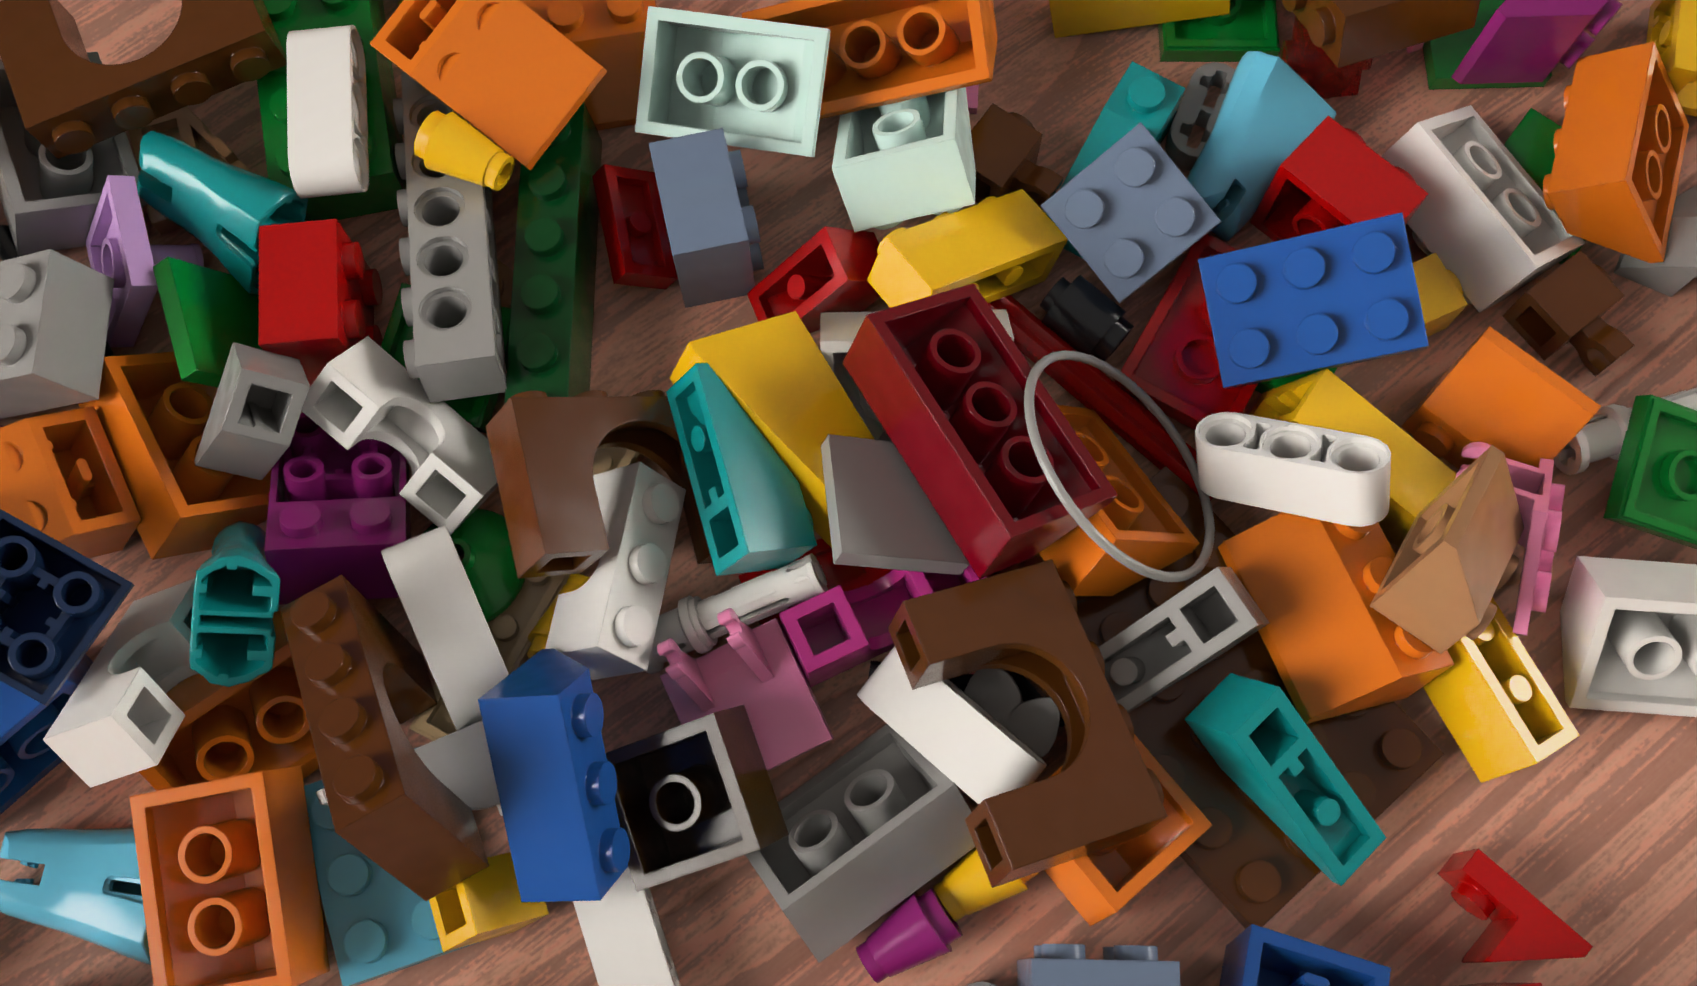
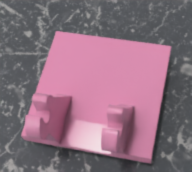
(1541, 514)
(752, 671)

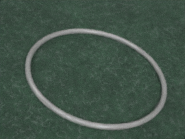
(1067, 501)

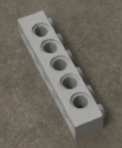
(451, 268)

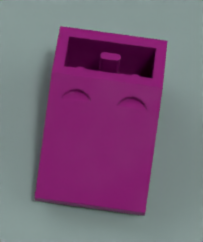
(335, 513)

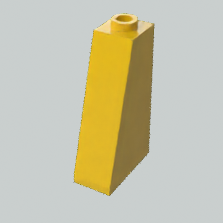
(786, 393)
(1332, 404)

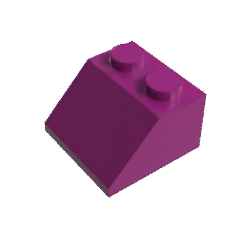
(1532, 38)

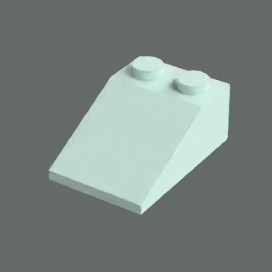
(734, 75)
(905, 160)

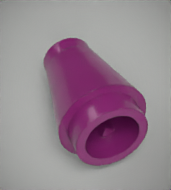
(909, 937)

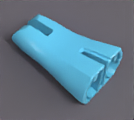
(1257, 128)
(85, 887)

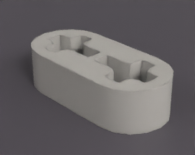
(1193, 112)

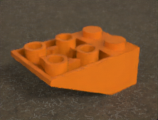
(493, 68)
(67, 481)

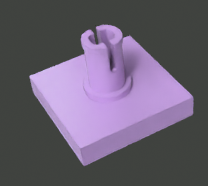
(121, 250)

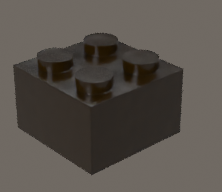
(694, 797)

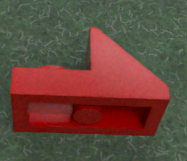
(1519, 922)

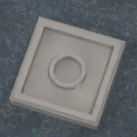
(881, 511)

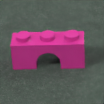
(852, 625)

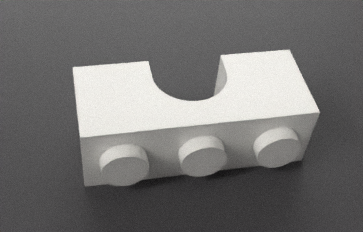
(372, 397)
(616, 612)
(120, 710)

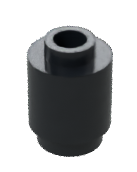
(1085, 317)

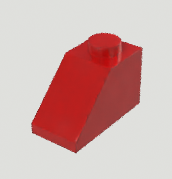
(820, 277)

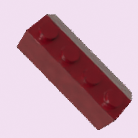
(954, 407)

